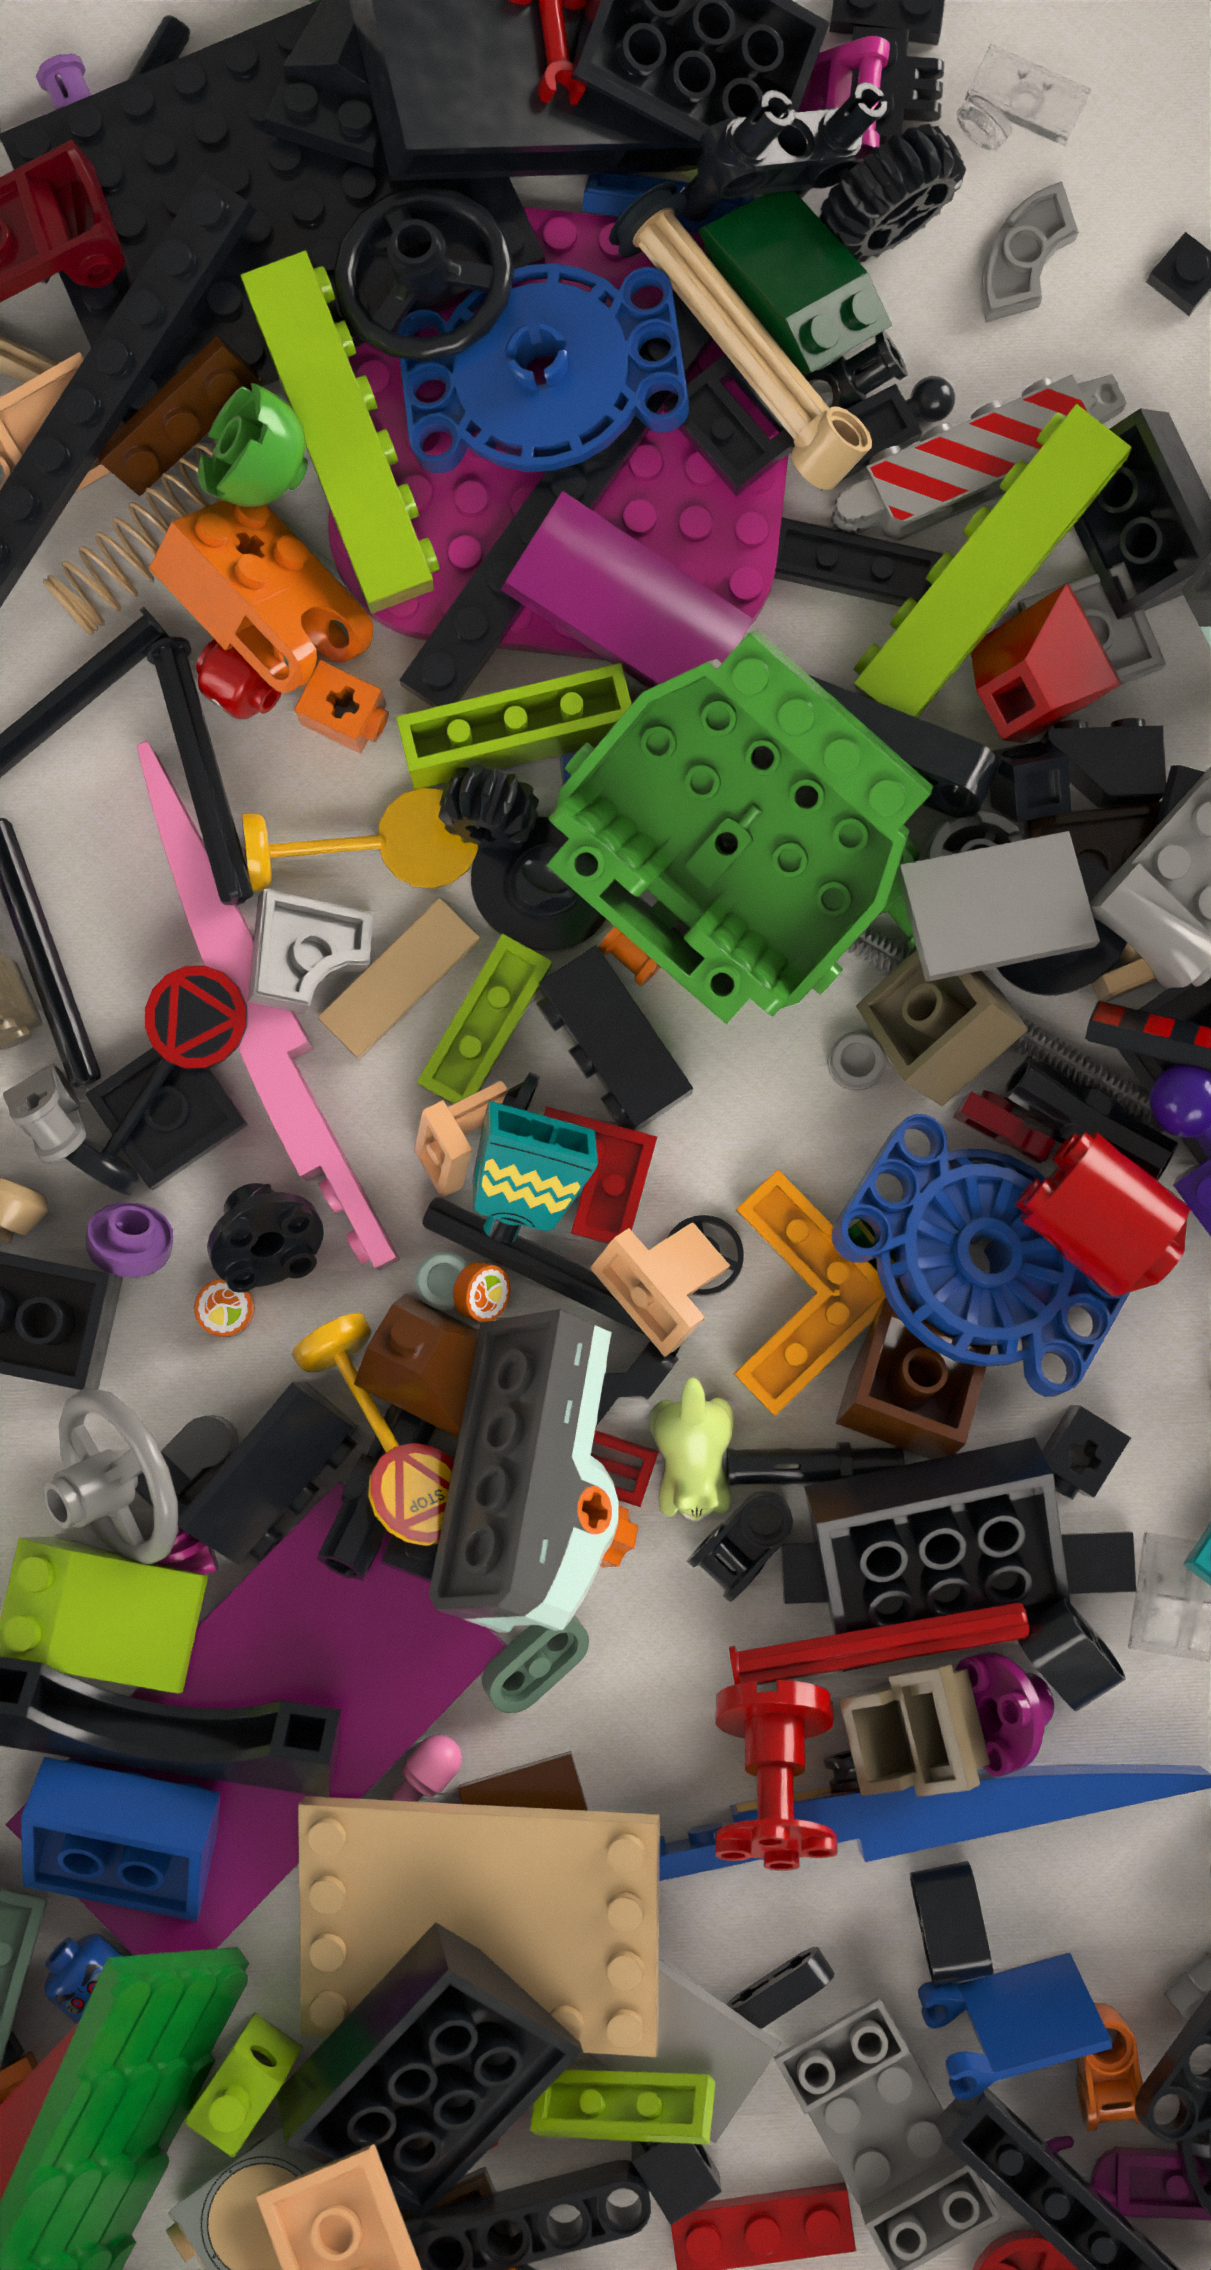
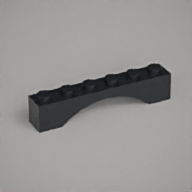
(260, 1746)

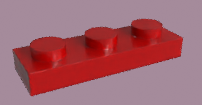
(765, 2229)

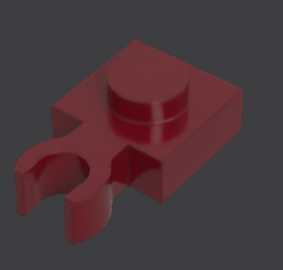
(993, 1118)

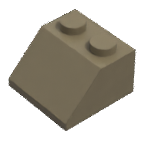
(940, 1028)

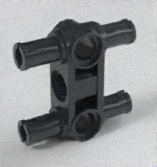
(780, 150)

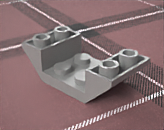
(884, 2138)

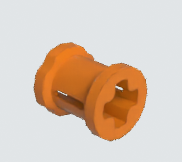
(629, 955)

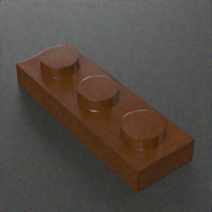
(176, 416)

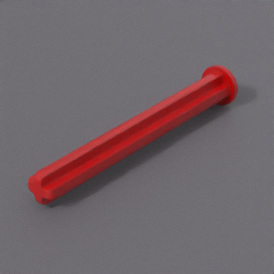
(880, 1644)

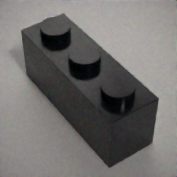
(612, 1040)

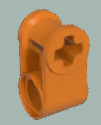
(1109, 2078)

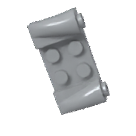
(1164, 893)

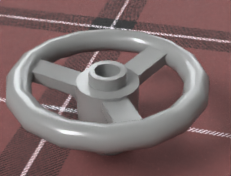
(101, 1485)

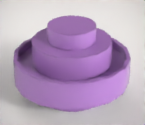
(129, 1239)

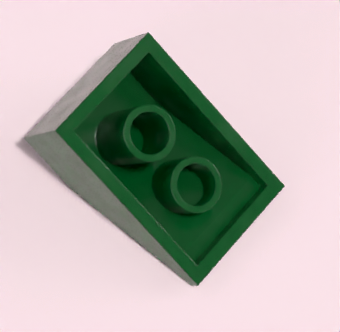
(796, 278)

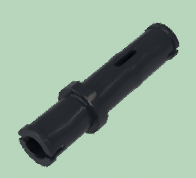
(814, 1464)

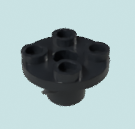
(264, 1238)

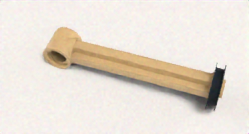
(824, 438)

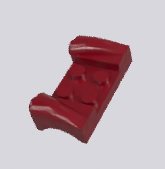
(56, 222)

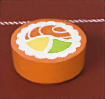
(481, 1291)
(222, 1310)

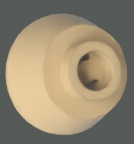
(19, 1209)

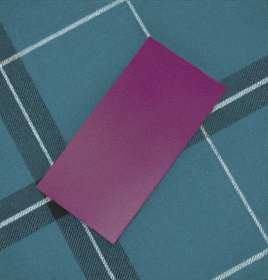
(312, 1641)

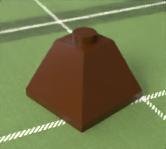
(421, 1363)

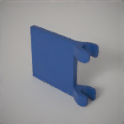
(1021, 2021)

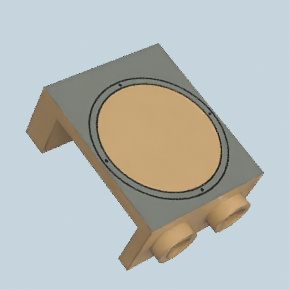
(222, 2217)

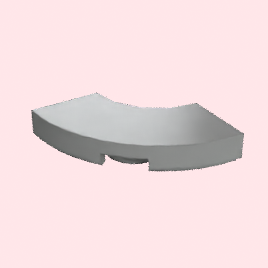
(1021, 250)

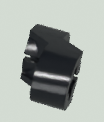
(639, 1380)

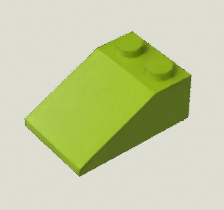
(101, 1614)

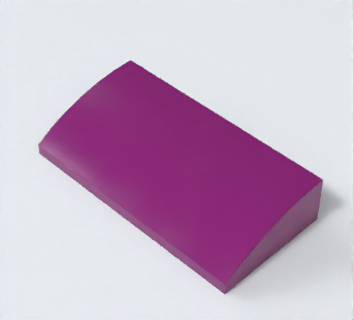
(622, 597)

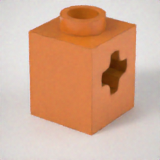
(335, 687)

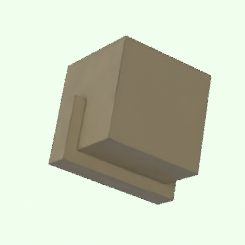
(916, 1733)

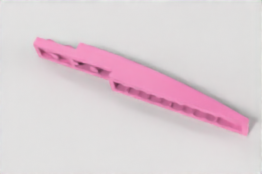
(272, 1034)

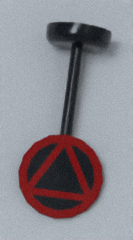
(192, 1022)

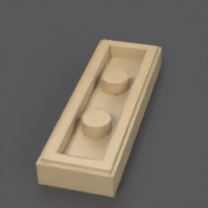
(399, 978)

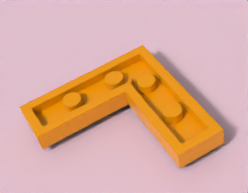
(838, 1312)

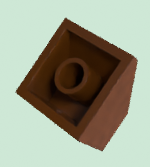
(910, 1391)

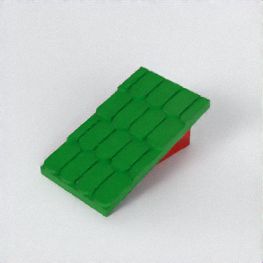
(101, 2109)

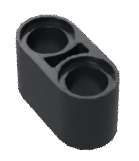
(1071, 1655)
(951, 1923)

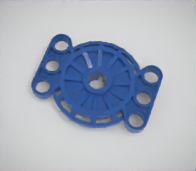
(586, 385)
(931, 1233)

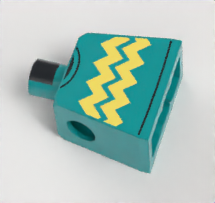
(528, 1170)

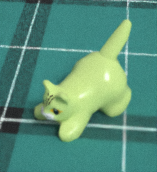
(693, 1442)

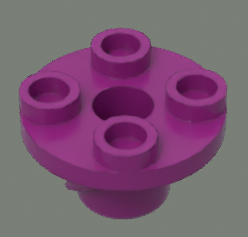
(1010, 1709)

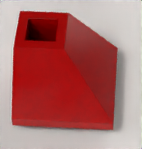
(1041, 667)

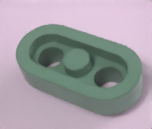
(533, 1665)

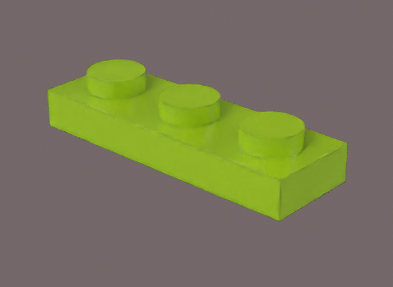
(485, 1021)
(626, 2107)

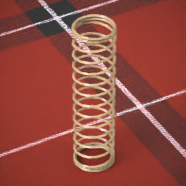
(85, 612)

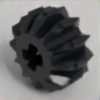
(488, 808)

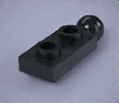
(894, 420)

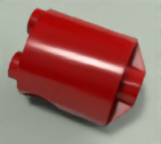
(1107, 1215)

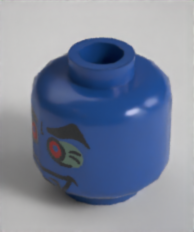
(75, 1972)

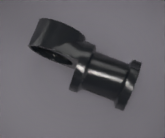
(862, 372)

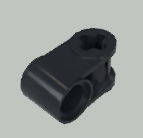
(741, 1545)

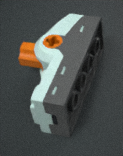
(525, 1497)

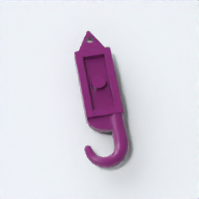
(1144, 2181)

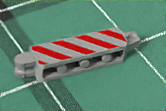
(964, 463)

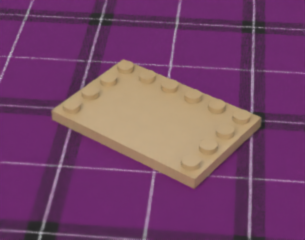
(541, 1891)

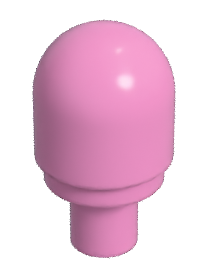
(429, 1768)

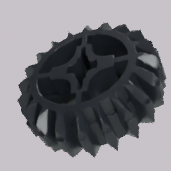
(893, 191)

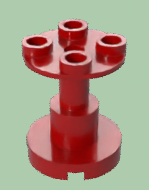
(775, 1753)

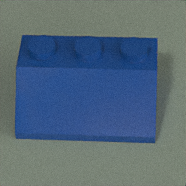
(119, 1838)

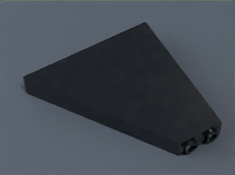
(463, 98)

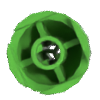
(255, 451)

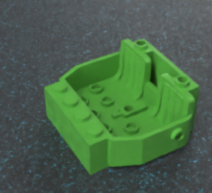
(684, 774)

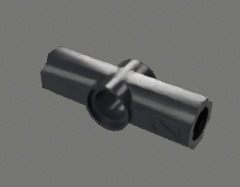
(356, 1530)

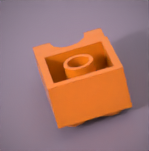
(260, 591)

